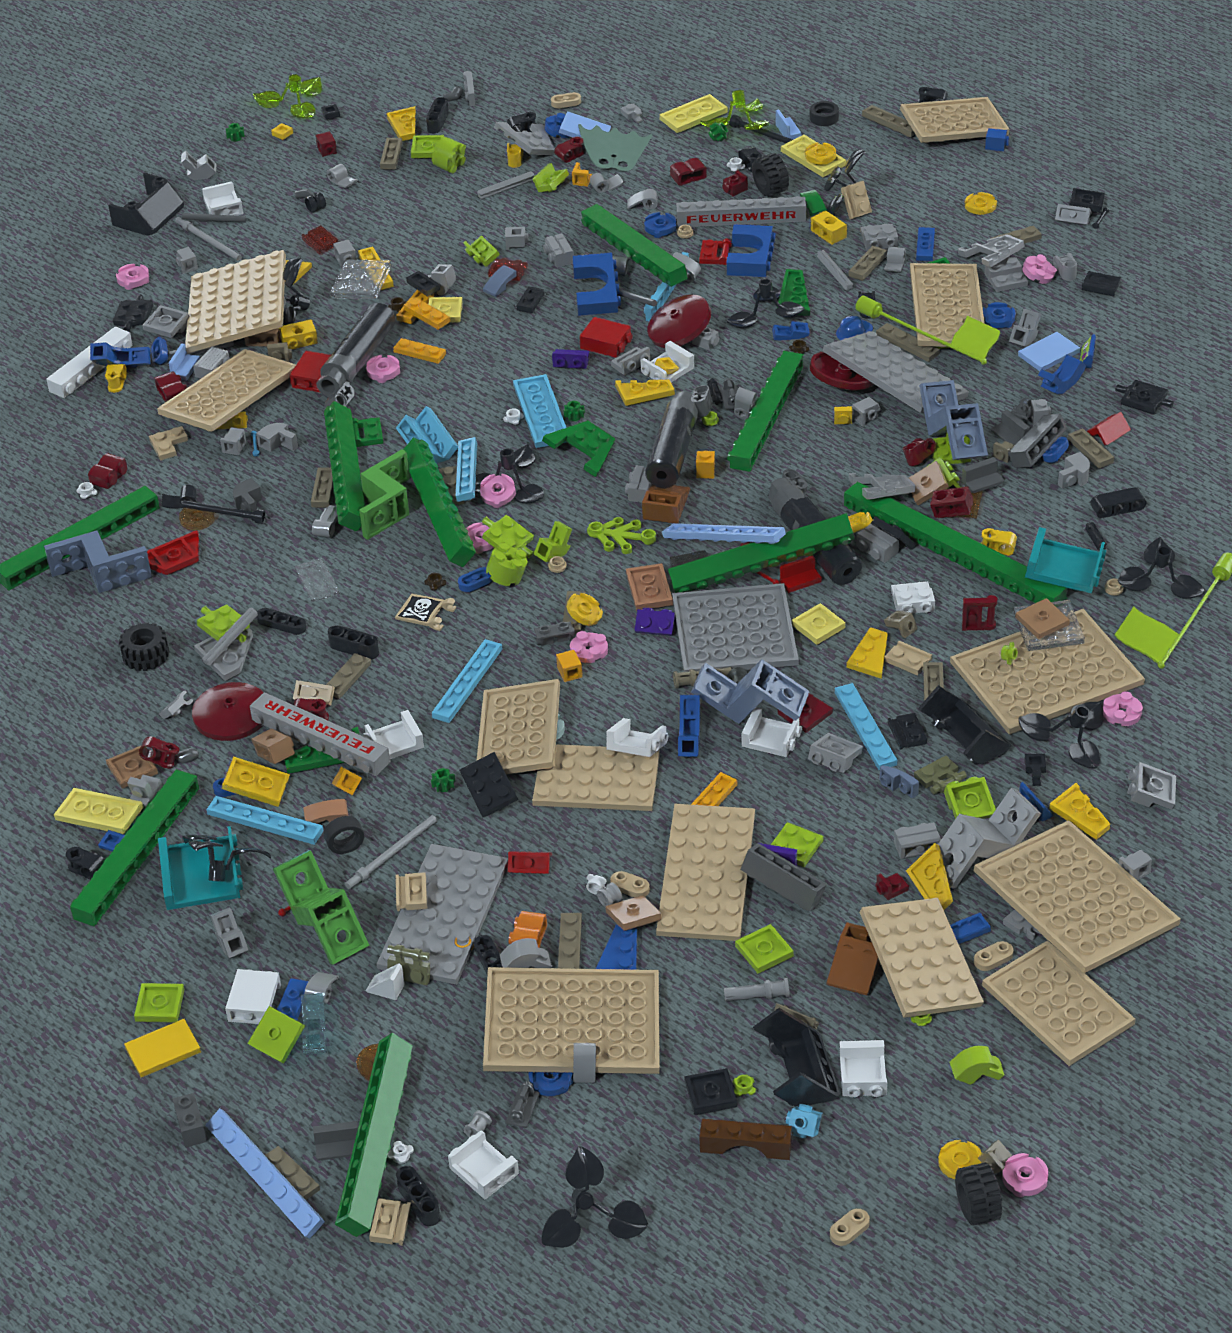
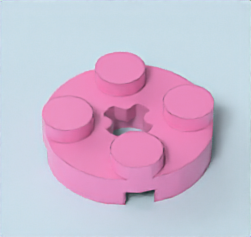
(1038, 268)
(132, 276)
(382, 368)
(500, 498)
(474, 532)
(598, 647)
(1126, 701)
(1021, 1185)

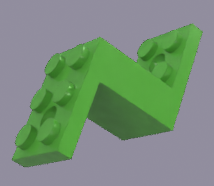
(384, 494)
(321, 907)

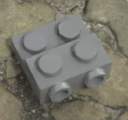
(879, 236)
(1006, 274)
(166, 321)
(834, 752)
(1152, 786)

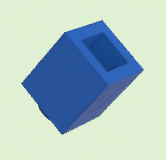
(996, 139)

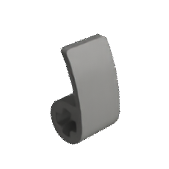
(339, 176)
(602, 185)
(647, 197)
(895, 259)
(622, 264)
(692, 267)
(321, 983)
(584, 1062)

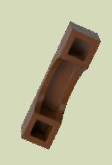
(770, 1139)

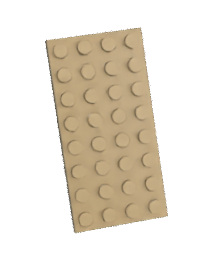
(944, 299)
(227, 390)
(703, 874)

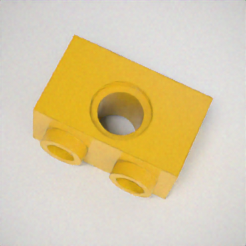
(828, 227)
(299, 334)

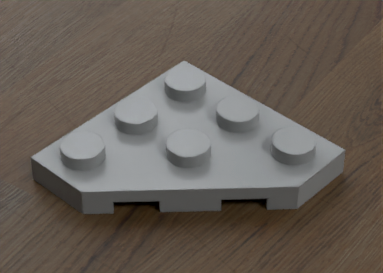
(232, 659)

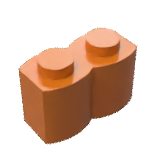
(529, 925)

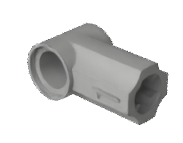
(326, 524)

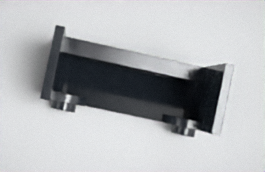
(152, 212)
(965, 725)
(805, 1059)

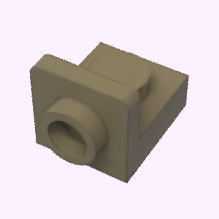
(280, 351)
(1001, 451)
(903, 621)
(995, 1156)

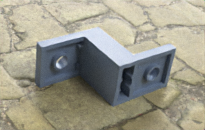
(953, 419)
(106, 570)
(759, 684)

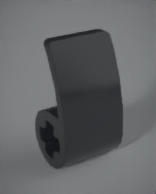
(187, 493)

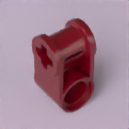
(570, 149)
(918, 450)
(312, 706)
(159, 752)

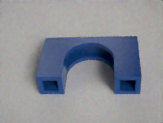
(755, 263)
(600, 267)

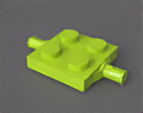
(508, 532)
(219, 621)

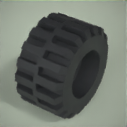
(770, 175)
(144, 646)
(978, 1193)

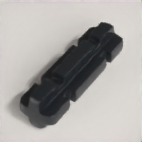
(714, 391)
(1095, 535)

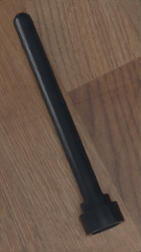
(736, 121)
(257, 515)

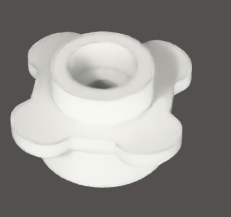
(735, 164)
(513, 416)
(86, 490)
(595, 883)
(400, 1157)

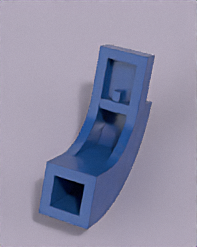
(106, 355)
(1064, 377)
(689, 725)

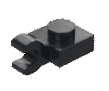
(1036, 765)

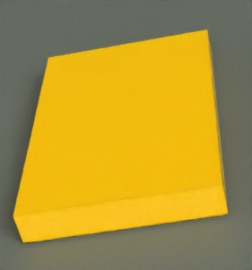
(255, 781)
(162, 1048)

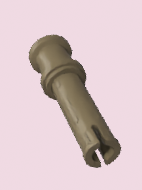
(690, 677)

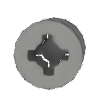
(609, 894)

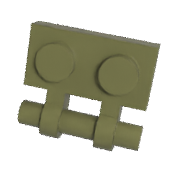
(936, 772)
(413, 969)

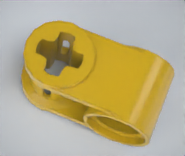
(514, 155)
(116, 377)
(1000, 541)

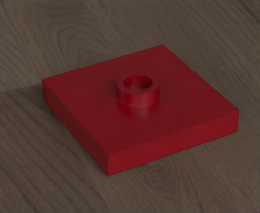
(812, 713)

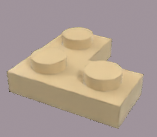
(164, 441)

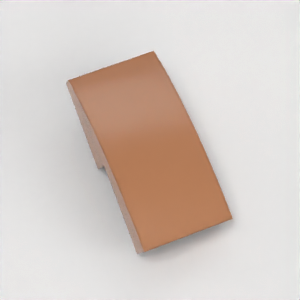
(325, 810)

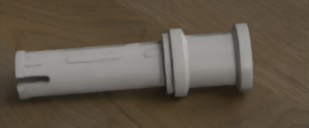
(767, 990)

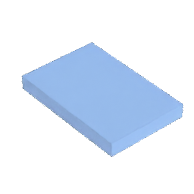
(570, 125)
(1048, 351)

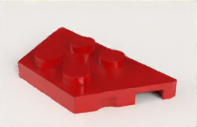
(175, 554)

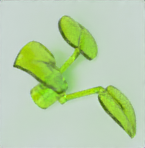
(310, 87)
(739, 102)

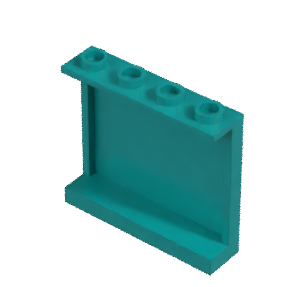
(1065, 564)
(187, 873)

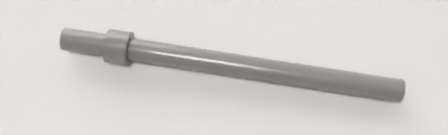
(188, 226)
(363, 873)

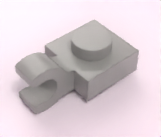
(631, 111)
(172, 708)

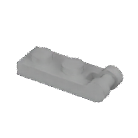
(469, 88)

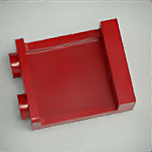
(308, 371)

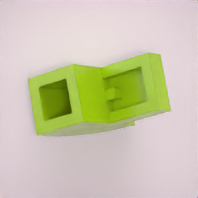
(556, 543)
(974, 1063)

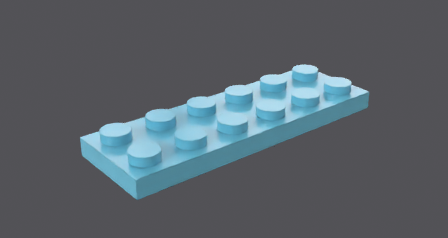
(539, 407)

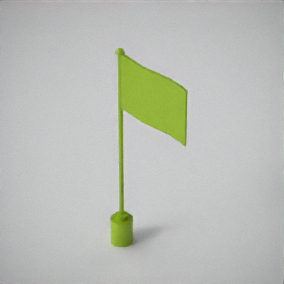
(971, 339)
(1156, 638)

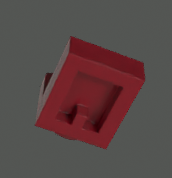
(891, 886)

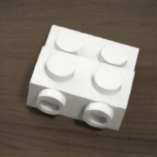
(913, 597)

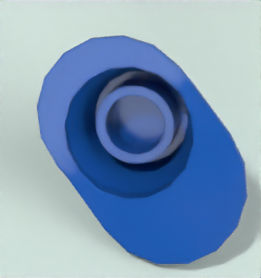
(852, 326)

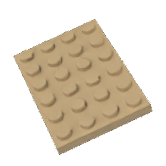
(952, 119)
(520, 725)
(597, 779)
(921, 957)
(1058, 1002)

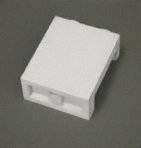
(222, 200)
(679, 356)
(769, 734)
(398, 737)
(624, 740)
(251, 995)
(863, 1068)
(482, 1165)

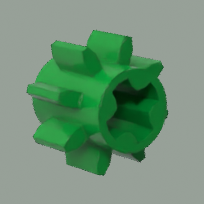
(718, 131)
(235, 132)
(574, 411)
(443, 780)

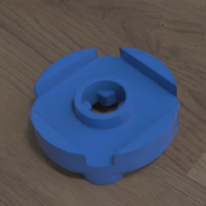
(553, 124)
(660, 225)
(999, 315)
(551, 1087)

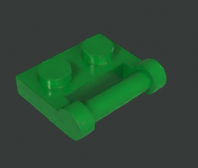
(372, 431)

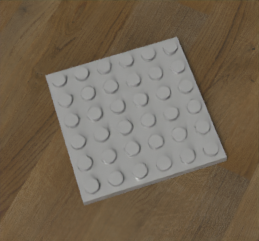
(735, 627)

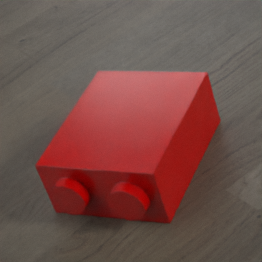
(605, 337)

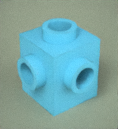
(811, 1121)

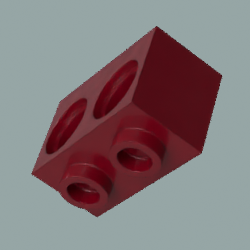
(951, 502)

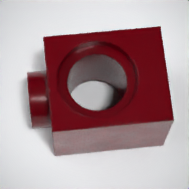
(326, 144)

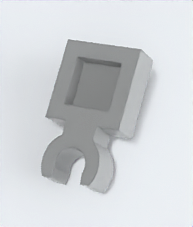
(1019, 924)

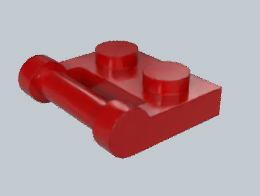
(710, 250)

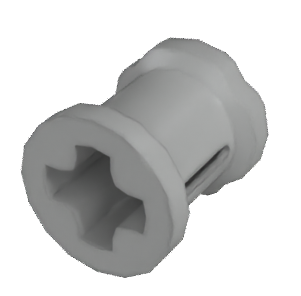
(479, 1122)

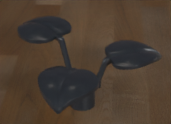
(836, 201)
(765, 293)
(297, 301)
(510, 460)
(1161, 555)
(1082, 716)
(216, 867)
(586, 1170)

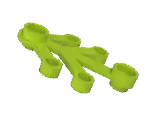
(600, 531)

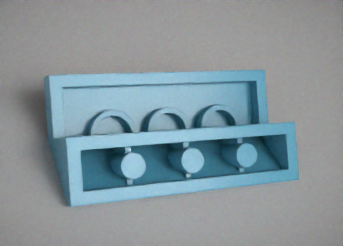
(431, 430)

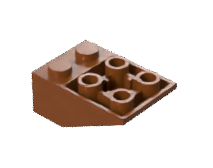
(664, 504)
(854, 961)

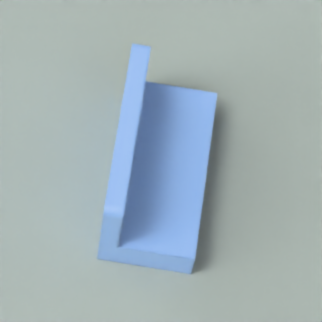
(787, 126)
(183, 363)

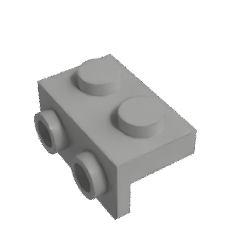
(630, 360)

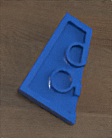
(620, 950)

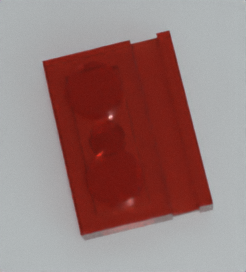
(319, 239)

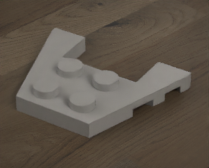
(532, 143)
(996, 249)
(884, 486)

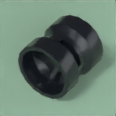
(315, 202)

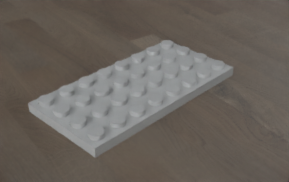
(888, 367)
(458, 900)

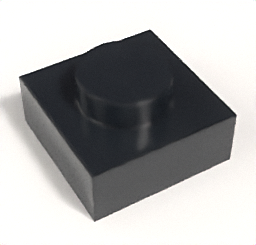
(330, 111)

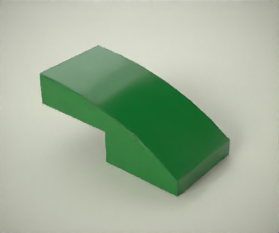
(813, 202)

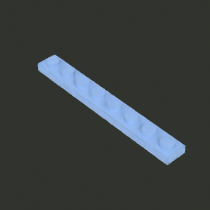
(724, 532)
(265, 1173)

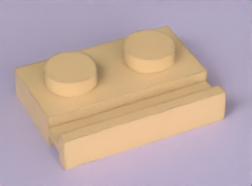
(856, 199)
(907, 657)
(411, 891)
(390, 1222)

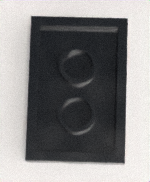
(488, 784)

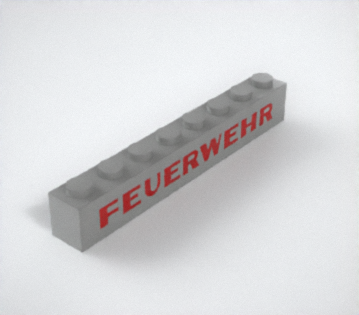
(741, 211)
(320, 734)

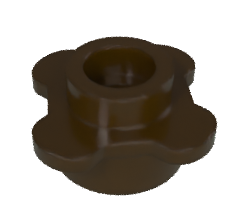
(396, 304)
(799, 346)
(435, 581)

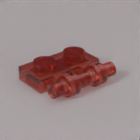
(517, 265)

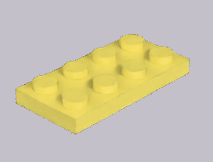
(692, 112)
(796, 150)
(98, 811)

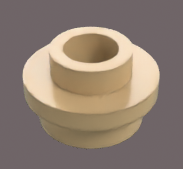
(685, 231)
(557, 564)
(1113, 587)

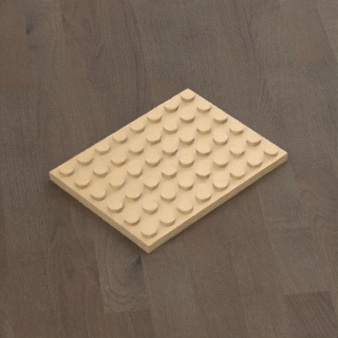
(236, 301)
(1049, 678)
(1076, 896)
(544, 1011)

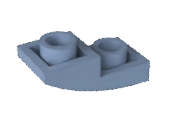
(498, 280)
(897, 779)

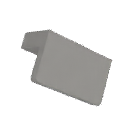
(1073, 214)

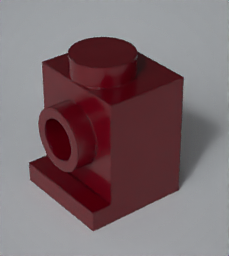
(735, 183)

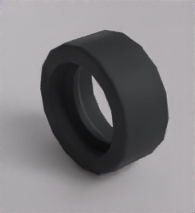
(824, 119)
(340, 825)

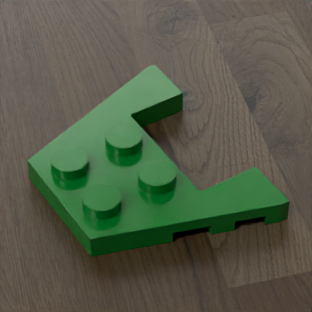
(587, 439)

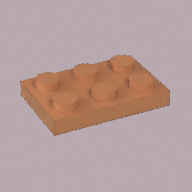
(649, 586)

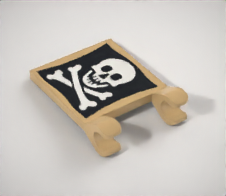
(423, 609)

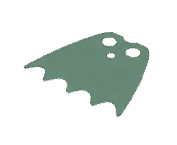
(603, 144)

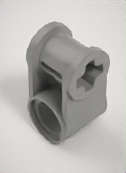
(1066, 266)
(743, 402)

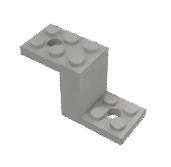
(978, 837)

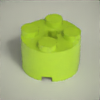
(449, 154)
(506, 564)

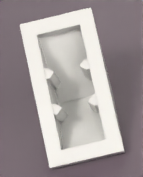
(388, 982)

